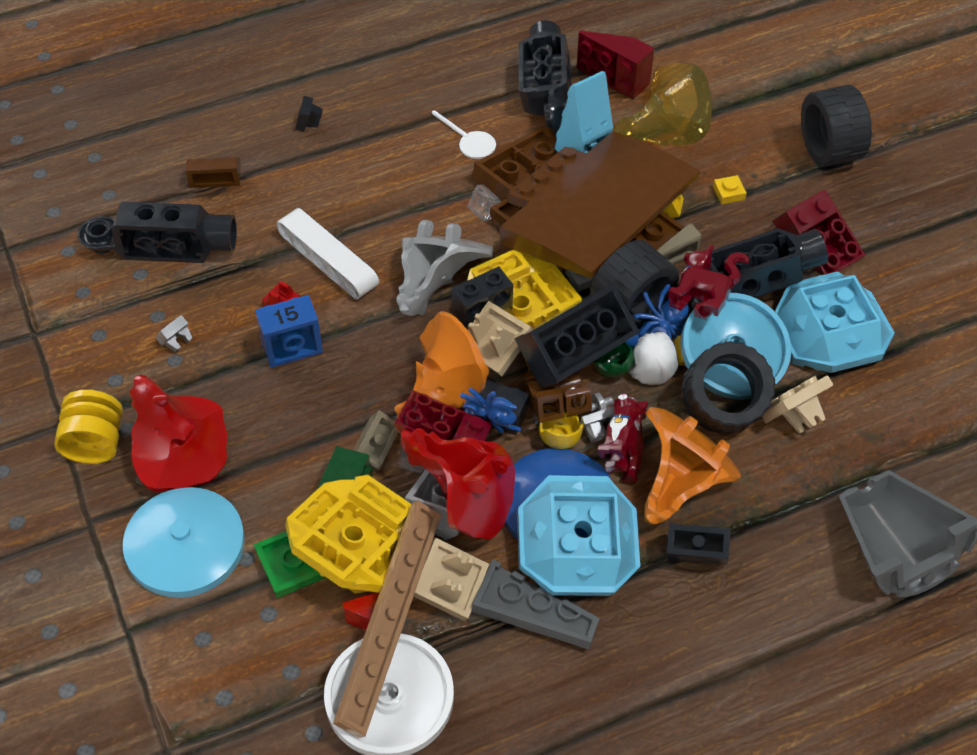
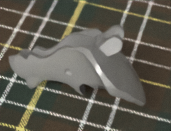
(432, 263)

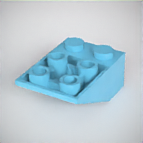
(586, 115)

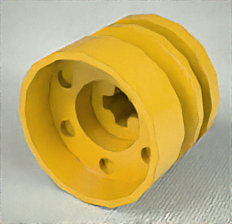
(88, 427)

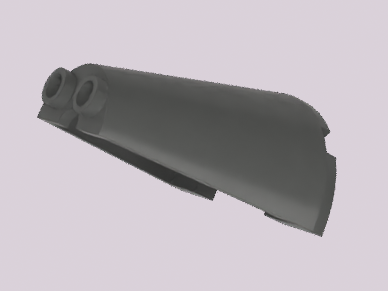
(907, 533)

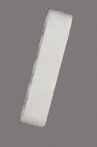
(327, 253)

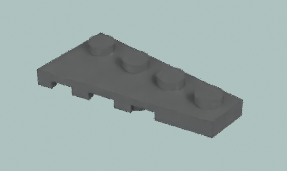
(519, 603)

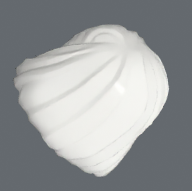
(654, 359)

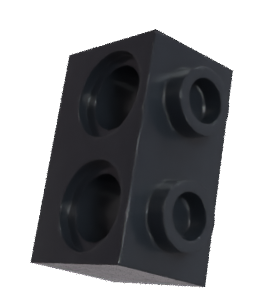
(474, 294)

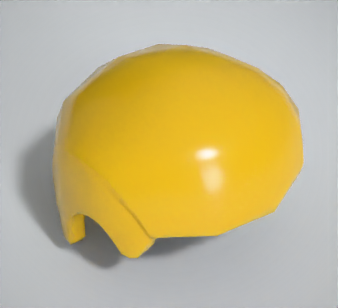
(561, 432)

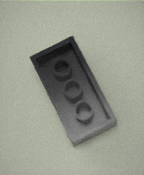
(577, 336)

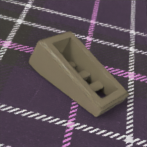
(683, 242)

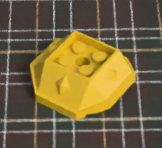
(537, 286)
(349, 531)

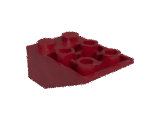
(622, 58)
(822, 214)
(438, 417)

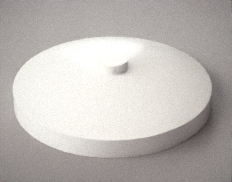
(411, 704)

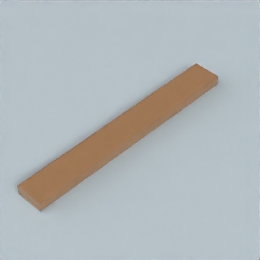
(387, 621)

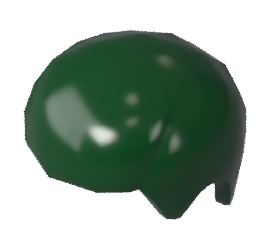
(615, 362)

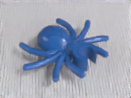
(666, 319)
(497, 411)

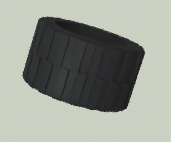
(836, 125)
(636, 270)
(754, 368)

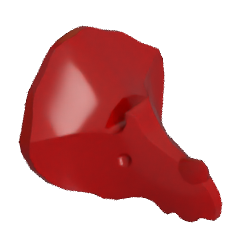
(175, 438)
(473, 477)

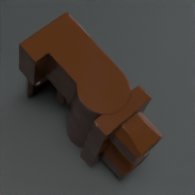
(553, 396)

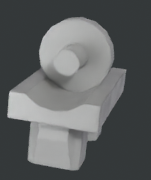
(594, 422)

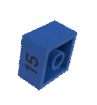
(289, 331)

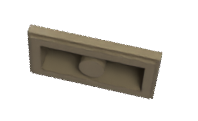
(377, 438)

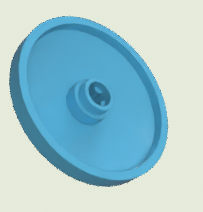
(742, 321)
(183, 542)

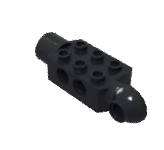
(545, 72)
(160, 232)
(774, 261)

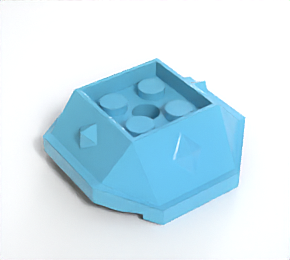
(834, 323)
(558, 556)

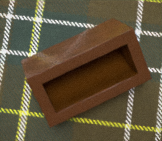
(213, 172)

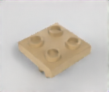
(495, 335)
(800, 404)
(450, 579)

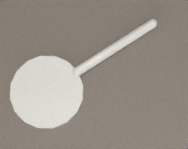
(474, 144)

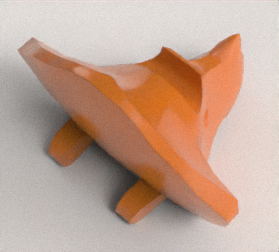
(450, 362)
(687, 464)

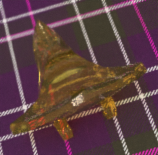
(676, 108)

